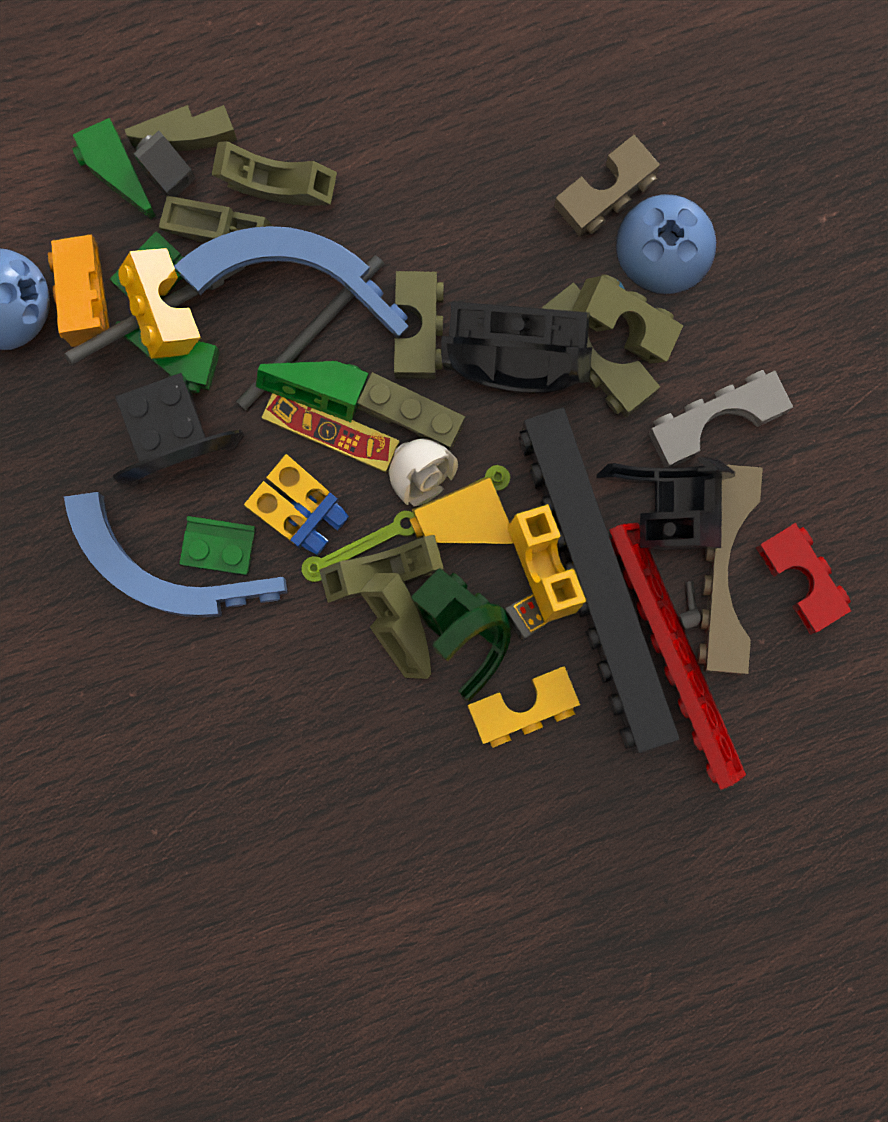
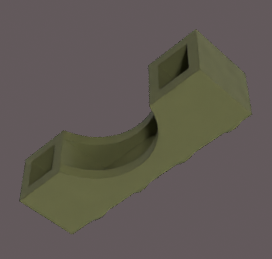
(624, 384)

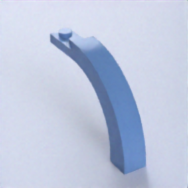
(286, 244)
(98, 542)

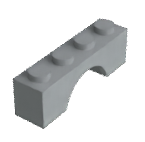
(758, 401)

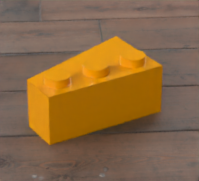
(78, 289)

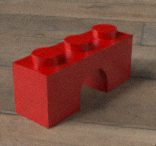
(824, 600)

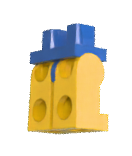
(308, 509)

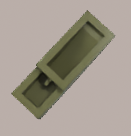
(186, 131)
(204, 220)
(398, 624)

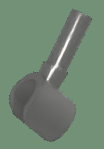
(691, 618)

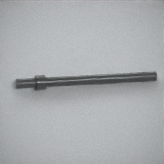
(131, 324)
(311, 331)

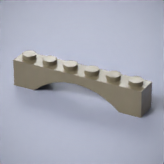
(726, 642)

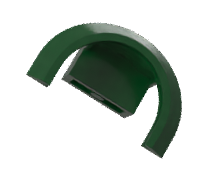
(459, 616)

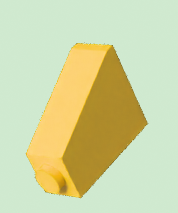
(464, 516)

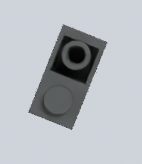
(163, 165)

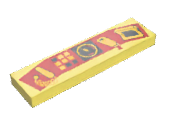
(332, 432)

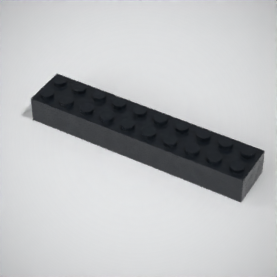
(608, 606)

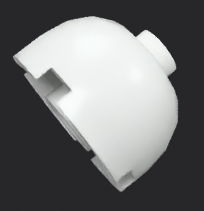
(420, 469)

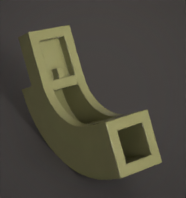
(272, 179)
(410, 561)

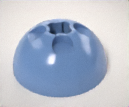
(666, 262)
(22, 300)

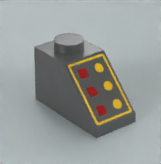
(526, 617)

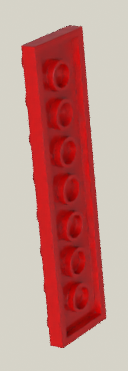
(681, 662)

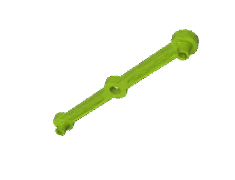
(310, 568)

